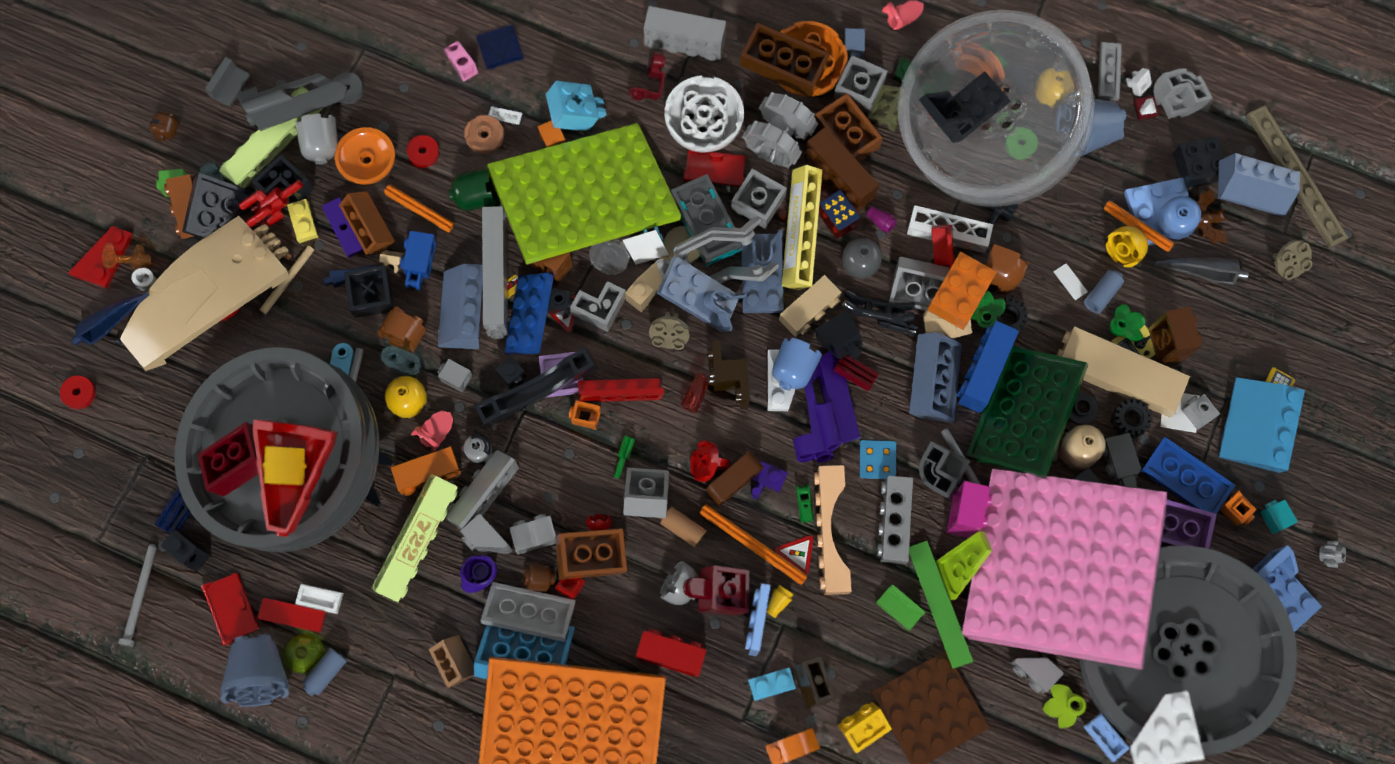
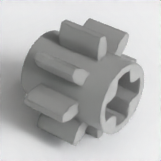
(1332, 554)

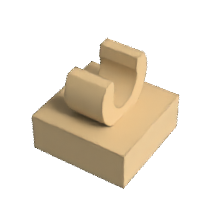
(391, 257)

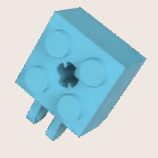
(574, 106)

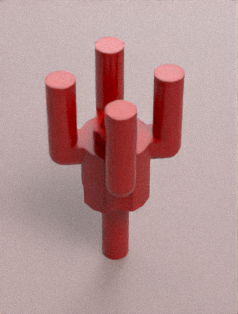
(269, 204)

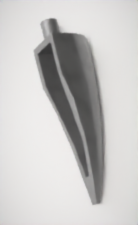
(1212, 269)

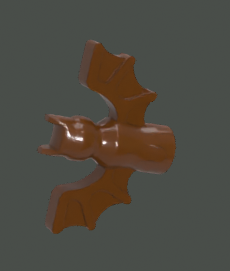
(1208, 218)

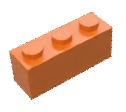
(414, 473)

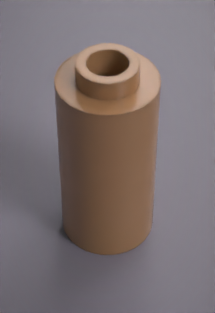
(683, 527)

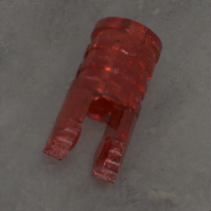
(695, 394)

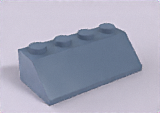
(1257, 184)
(461, 307)
(935, 377)

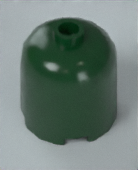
(473, 190)

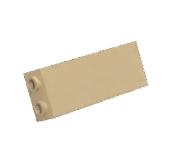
(1126, 372)

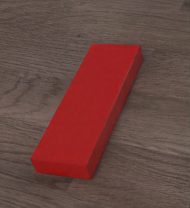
(292, 615)

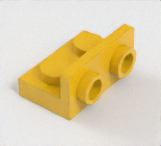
(864, 727)

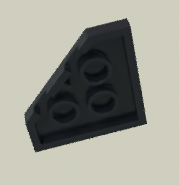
(212, 205)

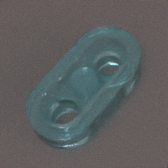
(402, 360)

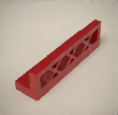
(620, 390)

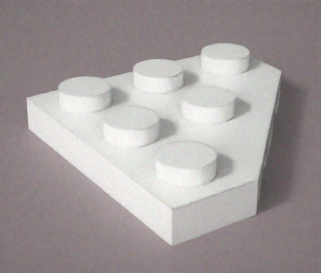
(1169, 734)

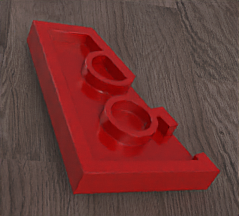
(91, 267)

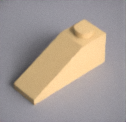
(645, 287)

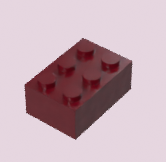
(229, 461)

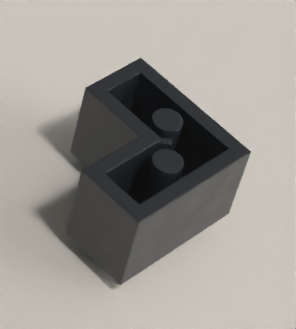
(282, 175)

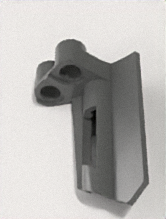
(276, 106)

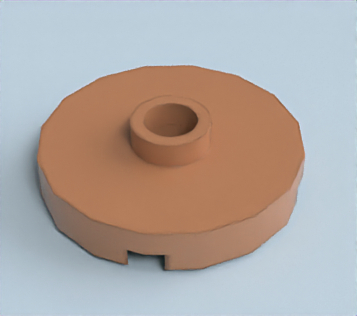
(484, 125)

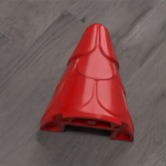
(288, 502)

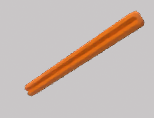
(753, 544)

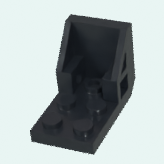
(967, 109)

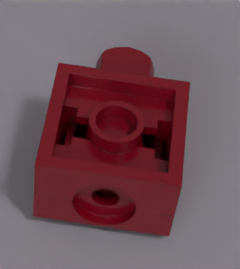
(720, 590)

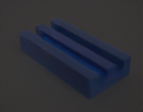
(159, 522)

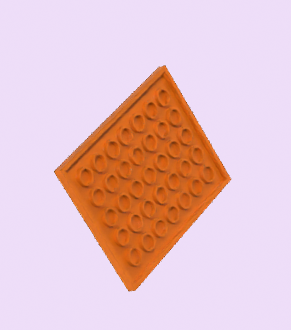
(569, 714)

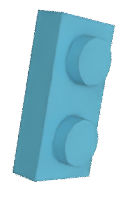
(771, 684)

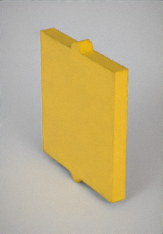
(284, 465)

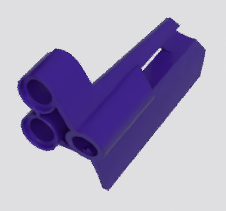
(830, 421)

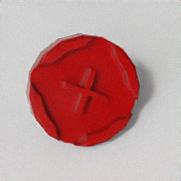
(706, 461)

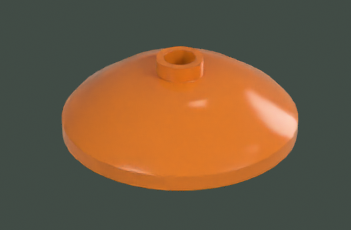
(358, 147)

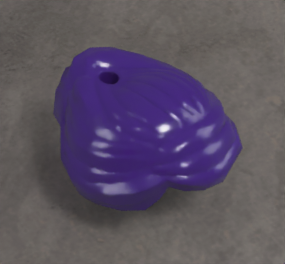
(481, 569)

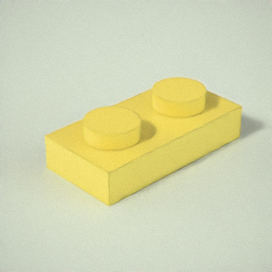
(302, 221)

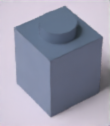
(854, 42)

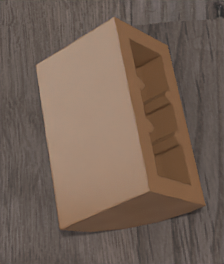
(452, 661)

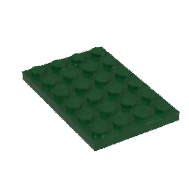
(1027, 412)

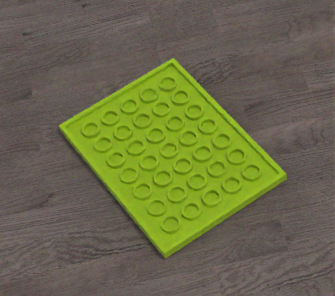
(583, 193)

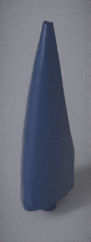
(104, 320)

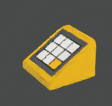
(1279, 377)

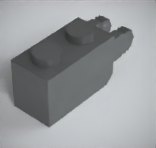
(1121, 460)

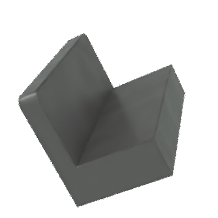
(227, 82)

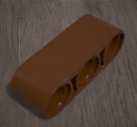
(734, 478)

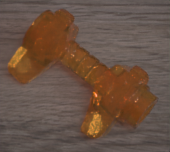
(138, 260)

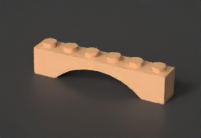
(836, 574)

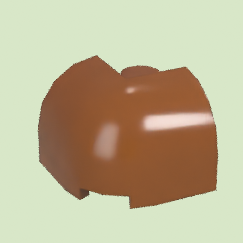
(1009, 268)

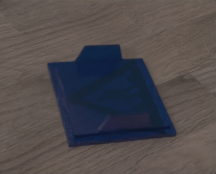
(499, 47)

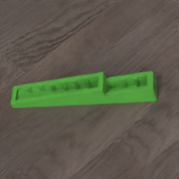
(940, 605)

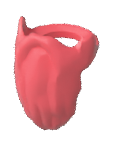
(903, 14)
(434, 429)

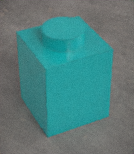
(1278, 516)

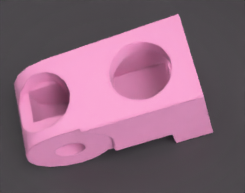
(461, 61)

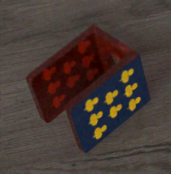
(838, 214)

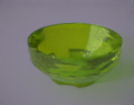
(315, 653)

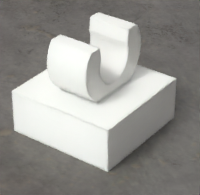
(1140, 81)

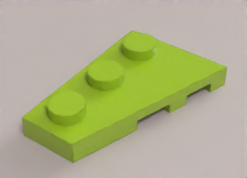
(963, 562)

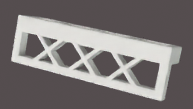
(961, 240)

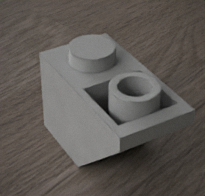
(1038, 671)

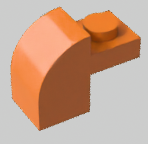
(793, 747)

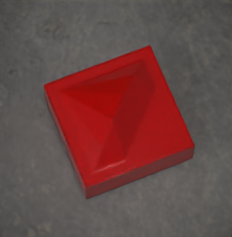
(570, 587)

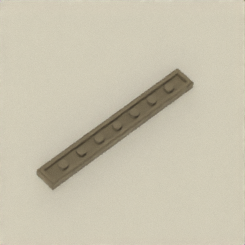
(1309, 195)

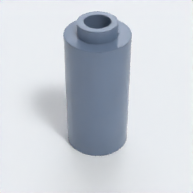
(1104, 291)
(323, 672)

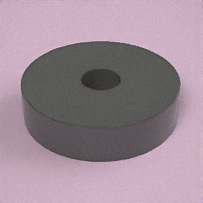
(355, 84)

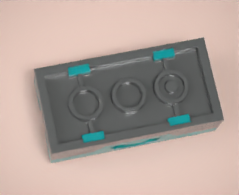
(702, 210)

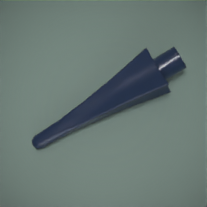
(338, 278)

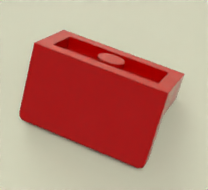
(943, 245)

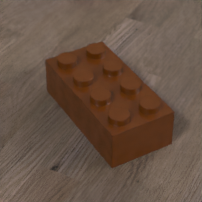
(784, 59)
(841, 169)

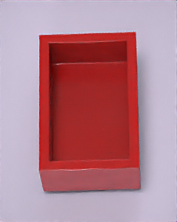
(671, 653)

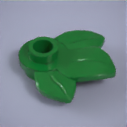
(989, 307)
(1129, 323)

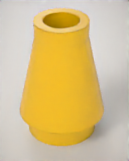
(779, 600)

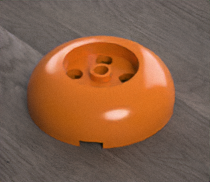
(827, 40)

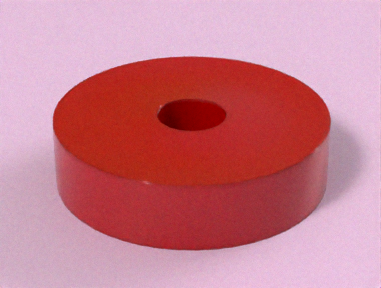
(426, 159)
(86, 395)

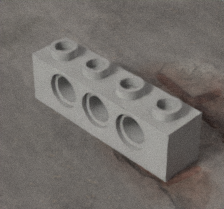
(903, 488)

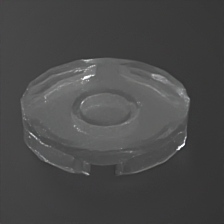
(609, 257)

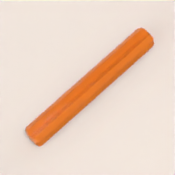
(419, 208)
(1130, 220)

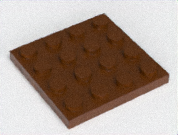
(930, 710)

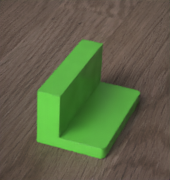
(900, 607)

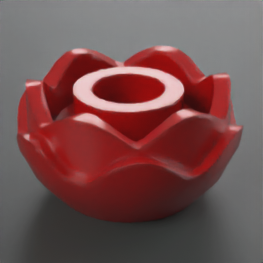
(598, 522)

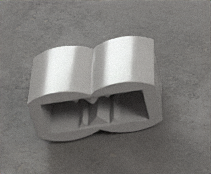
(533, 534)

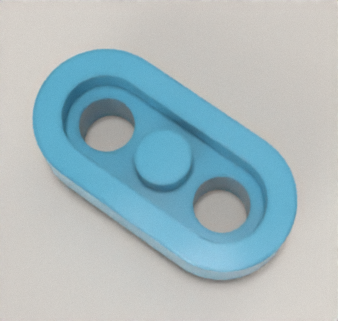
(342, 362)

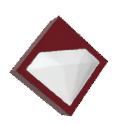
(1146, 108)

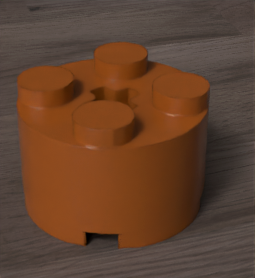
(402, 330)

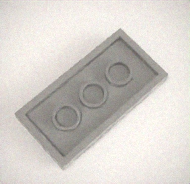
(528, 611)

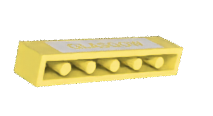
(802, 227)

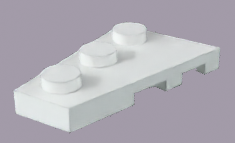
(777, 397)

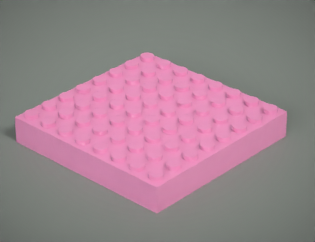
(1068, 568)

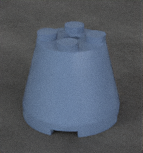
(1107, 125)
(254, 673)

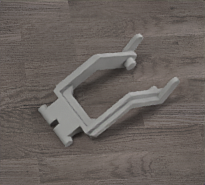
(741, 234)

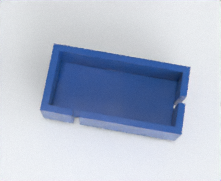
(987, 367)

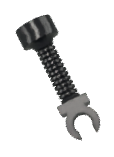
(998, 211)

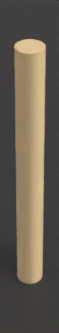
(292, 272)

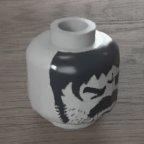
(472, 443)

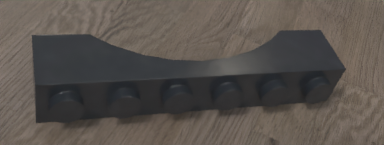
(514, 400)

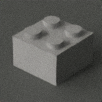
(861, 82)
(758, 197)
(646, 492)

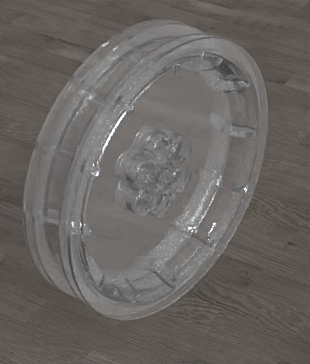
(1044, 133)

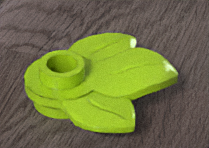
(1061, 707)

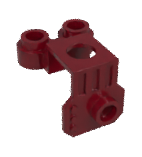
(655, 64)

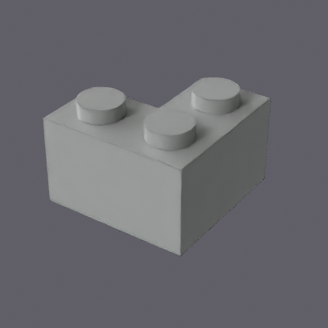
(599, 311)

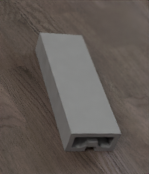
(495, 271)

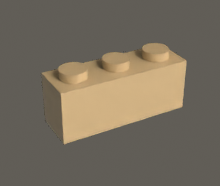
(810, 306)

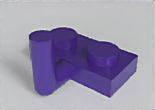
(769, 477)

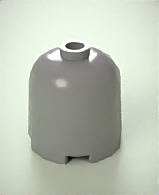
(317, 137)

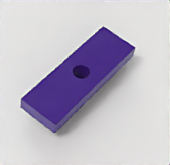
(338, 221)

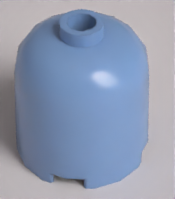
(1174, 224)
(795, 364)

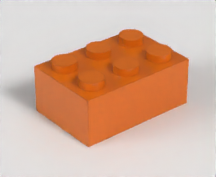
(961, 290)

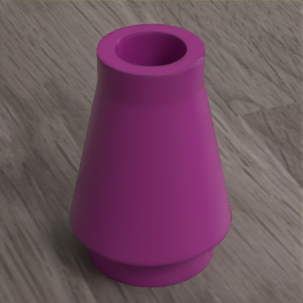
(882, 219)

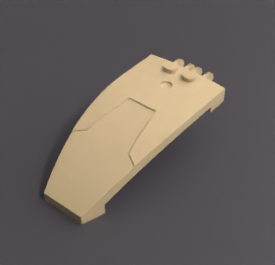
(203, 289)

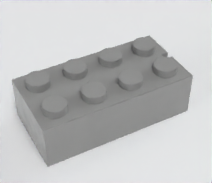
(684, 33)

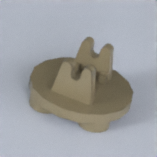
(1293, 259)
(669, 332)

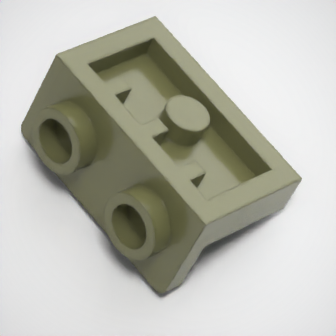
(886, 107)

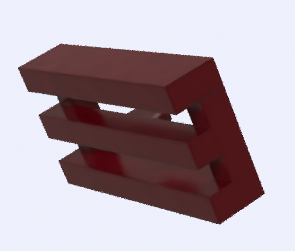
(858, 369)

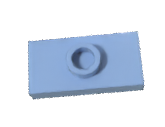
(1106, 737)

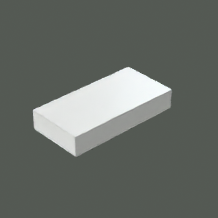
(319, 598)

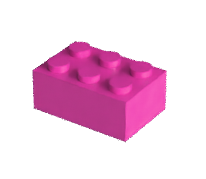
(969, 509)

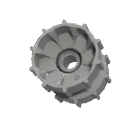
(774, 139)

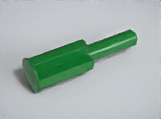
(624, 454)

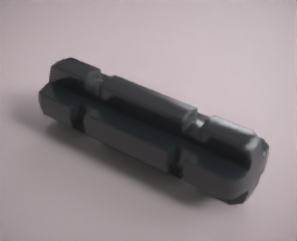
(902, 328)

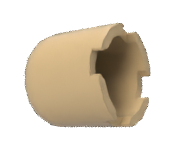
(1080, 453)

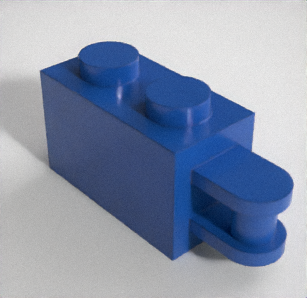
(418, 258)

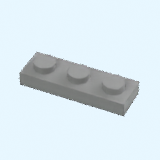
(1109, 71)

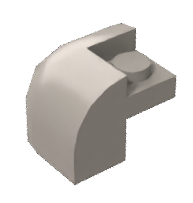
(1181, 93)

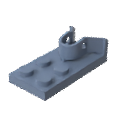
(699, 294)
(768, 294)

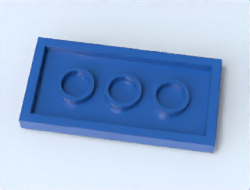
(529, 314)
(1187, 477)

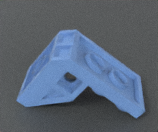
(1279, 571)

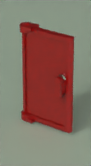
(723, 172)
(228, 608)

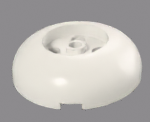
(687, 99)

